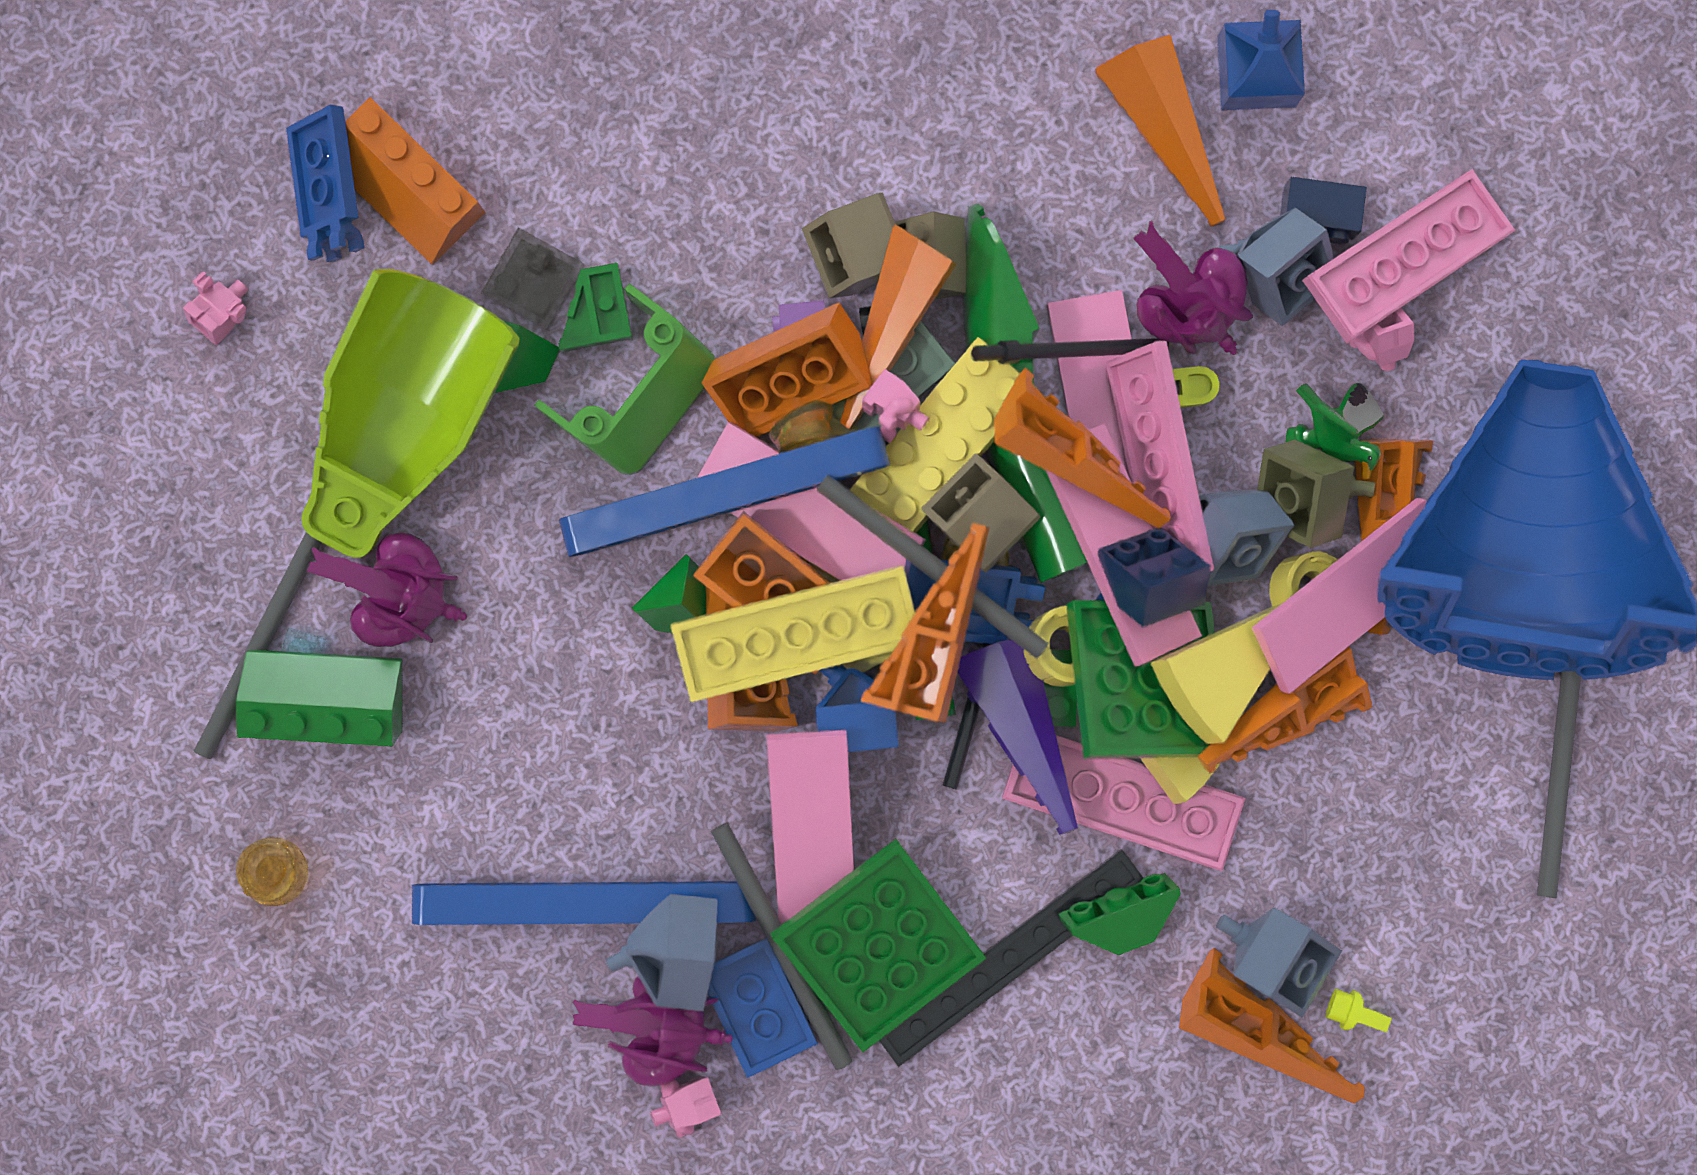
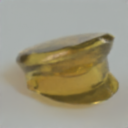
(803, 426)
(272, 871)

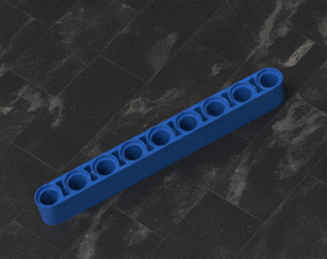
(724, 491)
(565, 902)

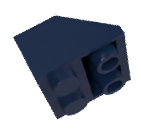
(1154, 576)

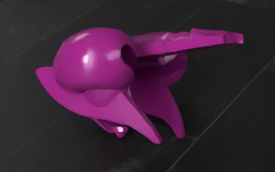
(1196, 304)
(402, 594)
(665, 1036)

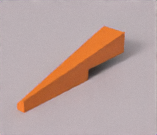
(1155, 96)
(905, 289)
(1050, 439)
(1394, 488)
(926, 660)
(1286, 716)
(1233, 1017)

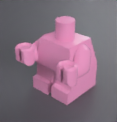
(215, 308)
(1387, 340)
(894, 404)
(686, 1105)

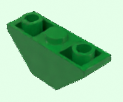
(1124, 916)

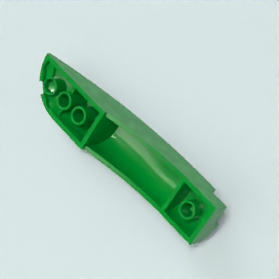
(999, 311)

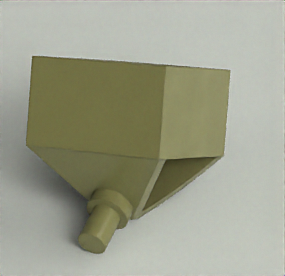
(1310, 490)

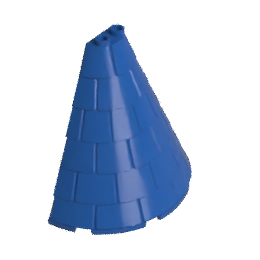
(1543, 544)

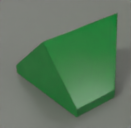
(530, 362)
(673, 597)

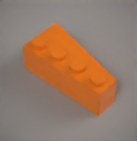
(752, 708)

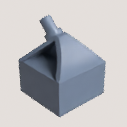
(1278, 261)
(1242, 533)
(673, 951)
(1281, 958)

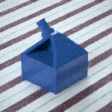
(1261, 63)
(842, 709)

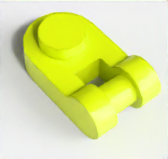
(1196, 385)

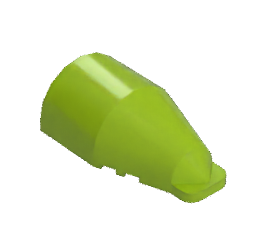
(399, 403)

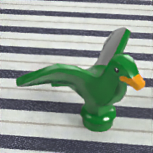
(1338, 428)

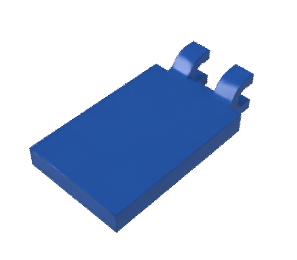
(324, 183)
(999, 583)

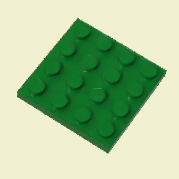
(1120, 704)
(878, 945)

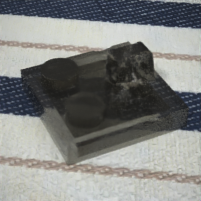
(533, 279)

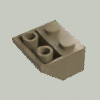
(946, 236)
(851, 244)
(983, 498)

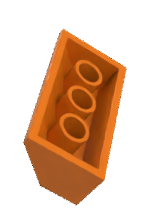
(407, 183)
(788, 368)
(754, 566)

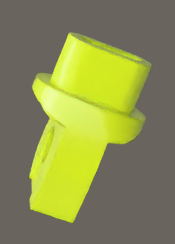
(1349, 1010)

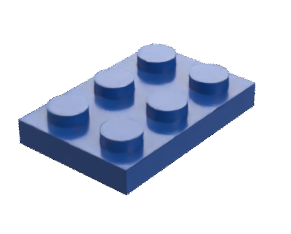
(759, 1008)

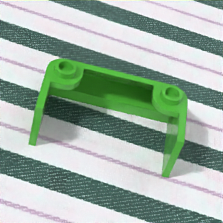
(656, 403)

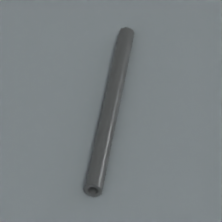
(928, 563)
(260, 641)
(1558, 784)
(769, 922)

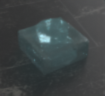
(303, 642)

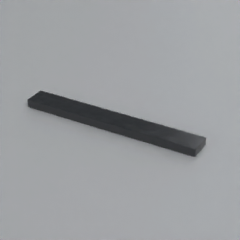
(1006, 960)

